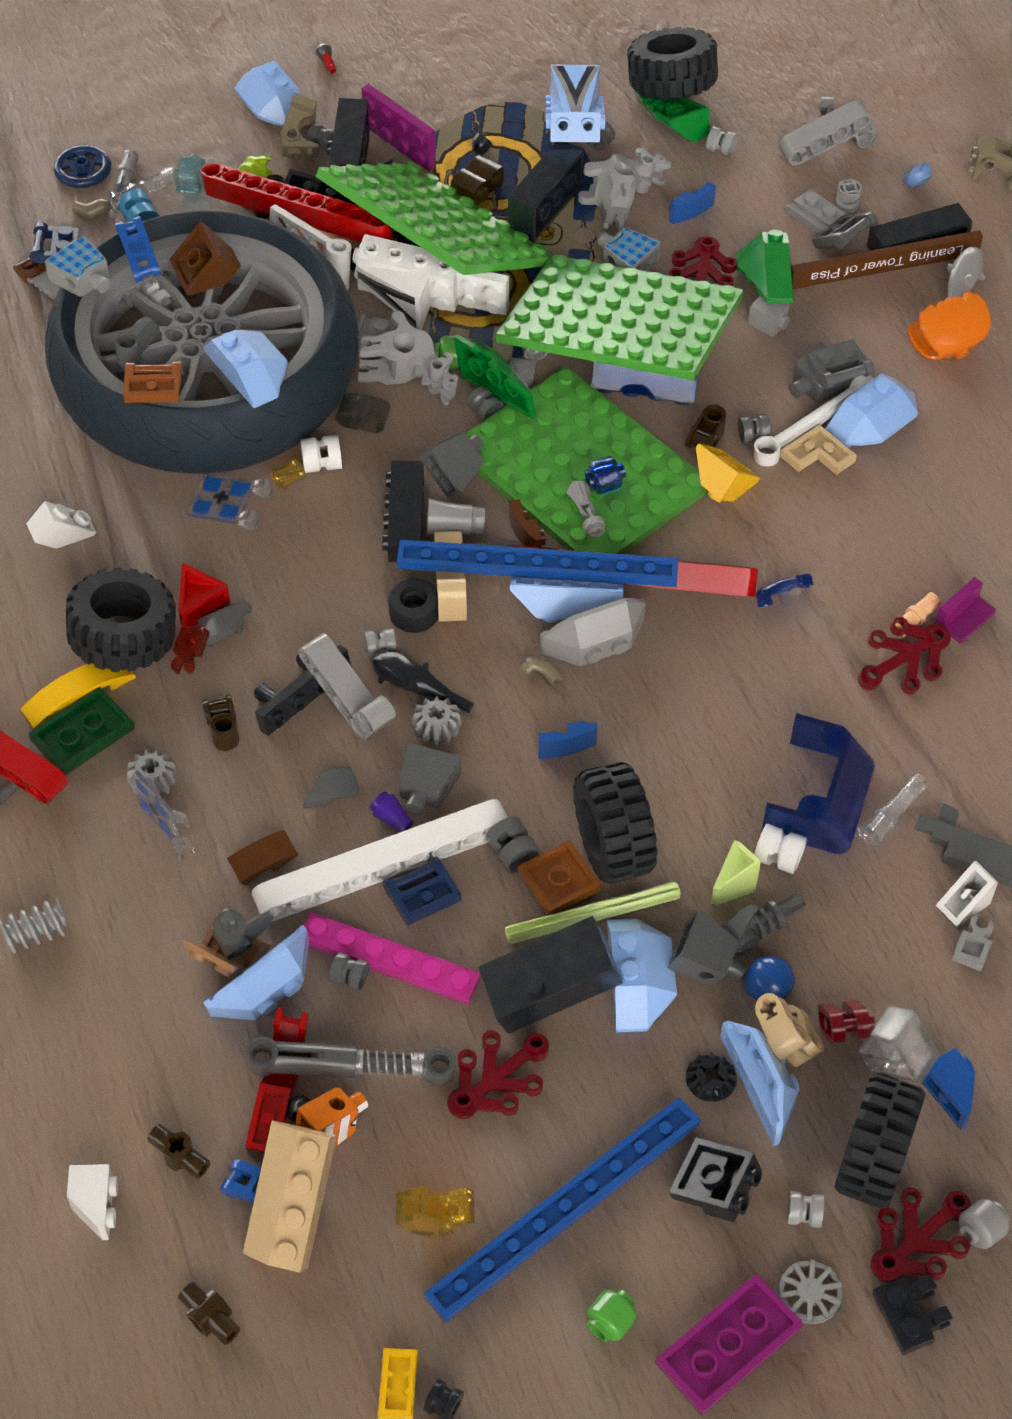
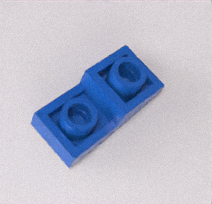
(692, 205)
(578, 738)

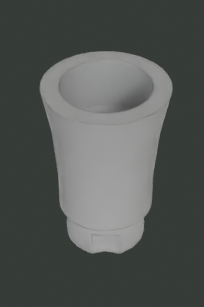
(454, 517)

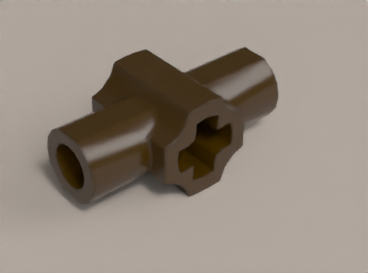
(169, 1142)
(209, 1313)

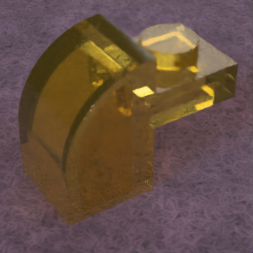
(432, 1213)

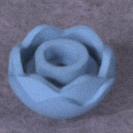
(918, 175)

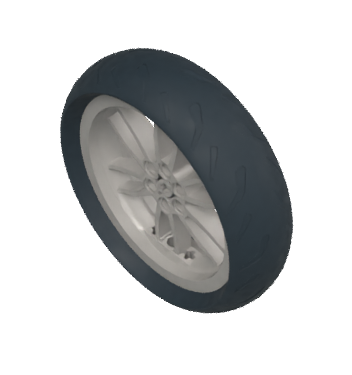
(221, 431)

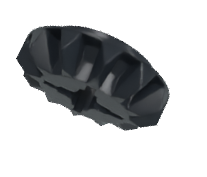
(716, 1089)

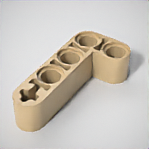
(451, 585)

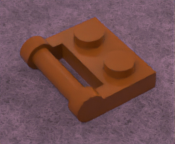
(152, 382)

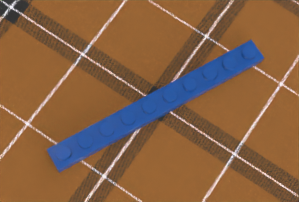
(538, 563)
(561, 1210)

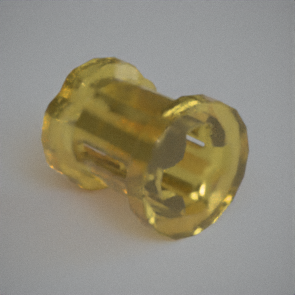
(279, 476)

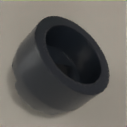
(481, 144)
(294, 1104)

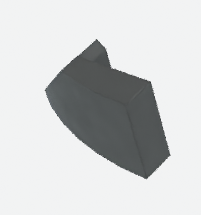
(225, 622)
(332, 785)

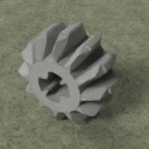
(436, 720)
(155, 768)

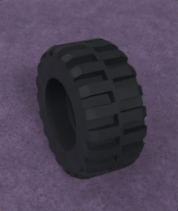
(672, 63)
(120, 644)
(615, 822)
(879, 1140)

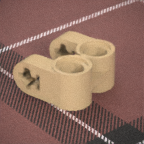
(786, 1034)

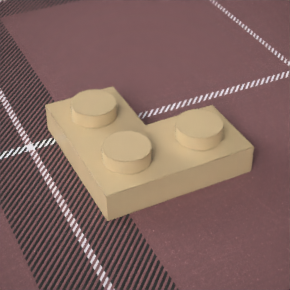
(821, 446)

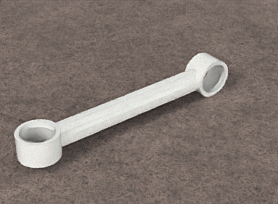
(804, 425)

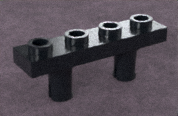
(294, 698)

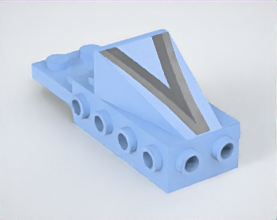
(574, 102)

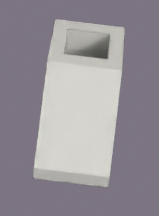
(59, 525)
(91, 1195)

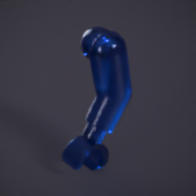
(785, 585)

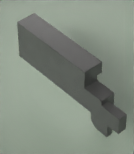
(966, 847)

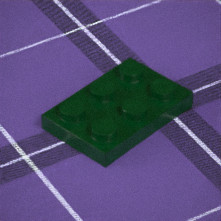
(81, 731)

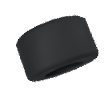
(413, 619)

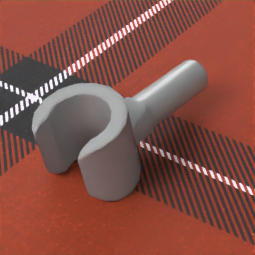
(827, 104)

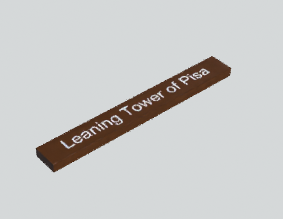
(883, 260)

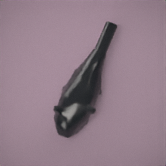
(414, 677)

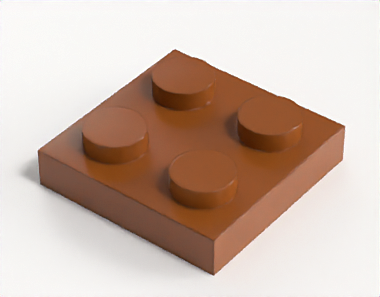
(559, 878)

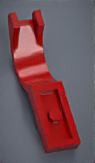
(275, 1089)

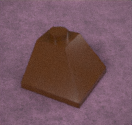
(204, 261)

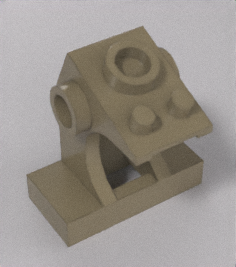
(300, 115)
(991, 154)

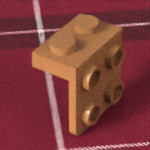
(211, 953)

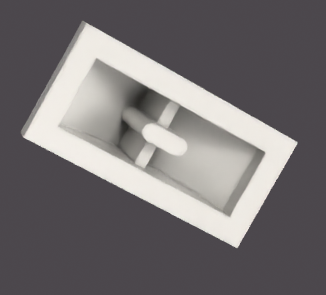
(968, 895)

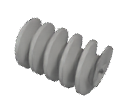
(33, 926)

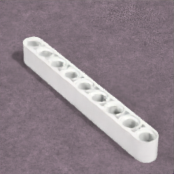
(377, 861)

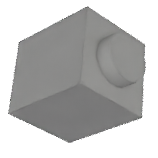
(769, 316)

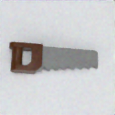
(36, 276)

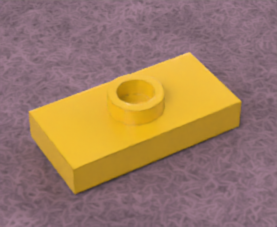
(398, 1383)

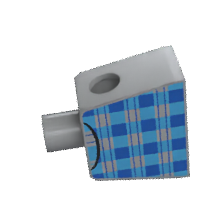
(630, 249)
(79, 268)

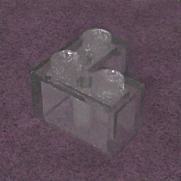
(899, 1046)

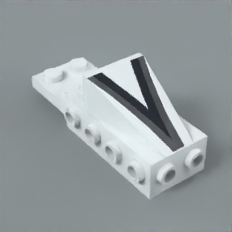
(414, 280)

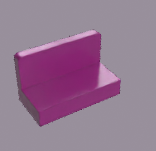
(965, 611)

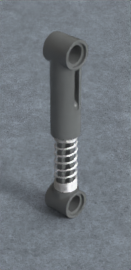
(346, 1061)

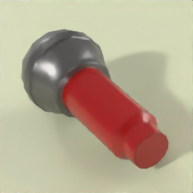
(324, 52)

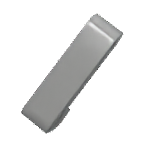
(829, 131)
(345, 688)

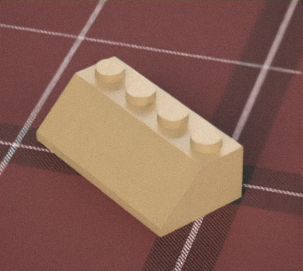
(289, 1196)

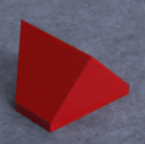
(199, 595)

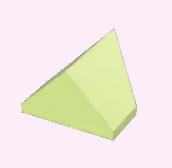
(737, 875)

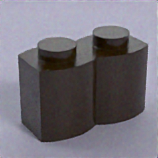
(478, 179)

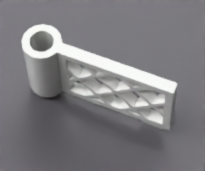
(334, 250)

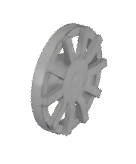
(811, 1291)

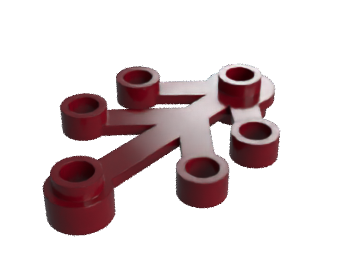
(706, 249)
(907, 653)
(496, 1078)
(918, 1239)

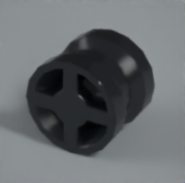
(443, 1400)

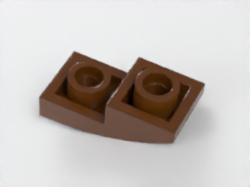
(525, 528)
(264, 854)

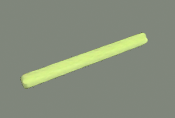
(599, 910)

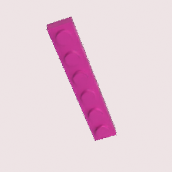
(392, 958)

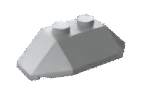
(595, 632)

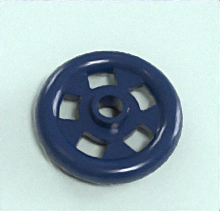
(82, 166)

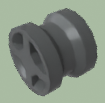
(606, 137)

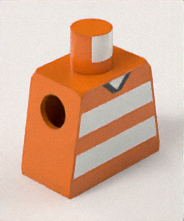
(332, 1113)

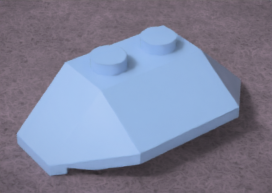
(267, 92)
(249, 364)
(874, 412)
(560, 599)
(642, 963)
(264, 982)
(762, 1075)

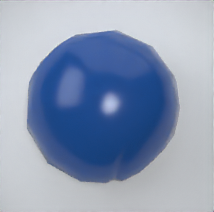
(769, 975)

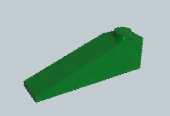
(680, 116)
(768, 266)
(487, 368)

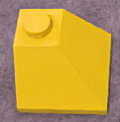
(723, 474)

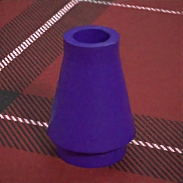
(389, 810)

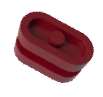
(852, 1019)

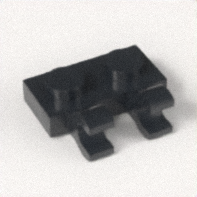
(904, 1316)

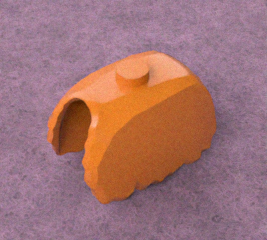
(951, 327)

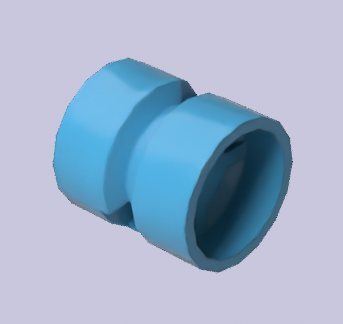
(135, 204)

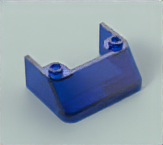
(832, 820)

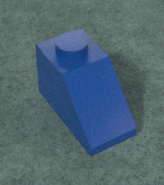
(952, 1085)

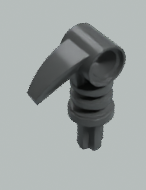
(754, 922)
(236, 934)

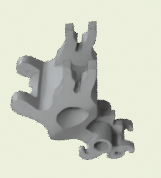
(619, 180)
(405, 356)

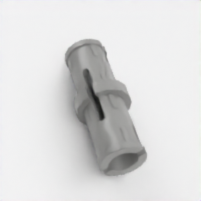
(127, 170)

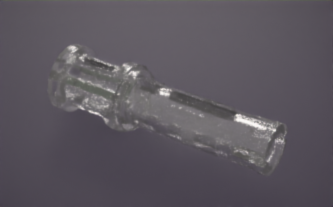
(148, 184)
(886, 817)

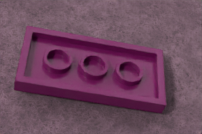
(400, 128)
(728, 1344)

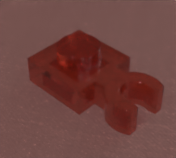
(188, 645)

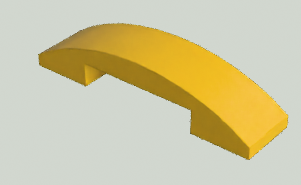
(69, 689)

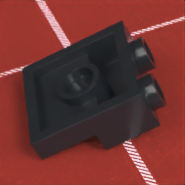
(717, 1179)

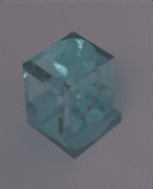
(189, 168)

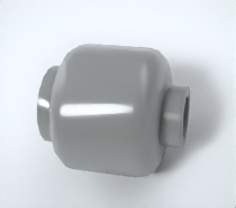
(984, 1223)

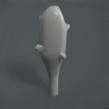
(965, 272)

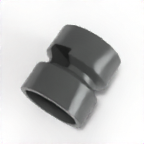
(512, 843)

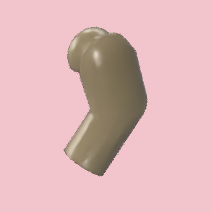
(92, 210)
(543, 666)

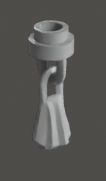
(580, 494)

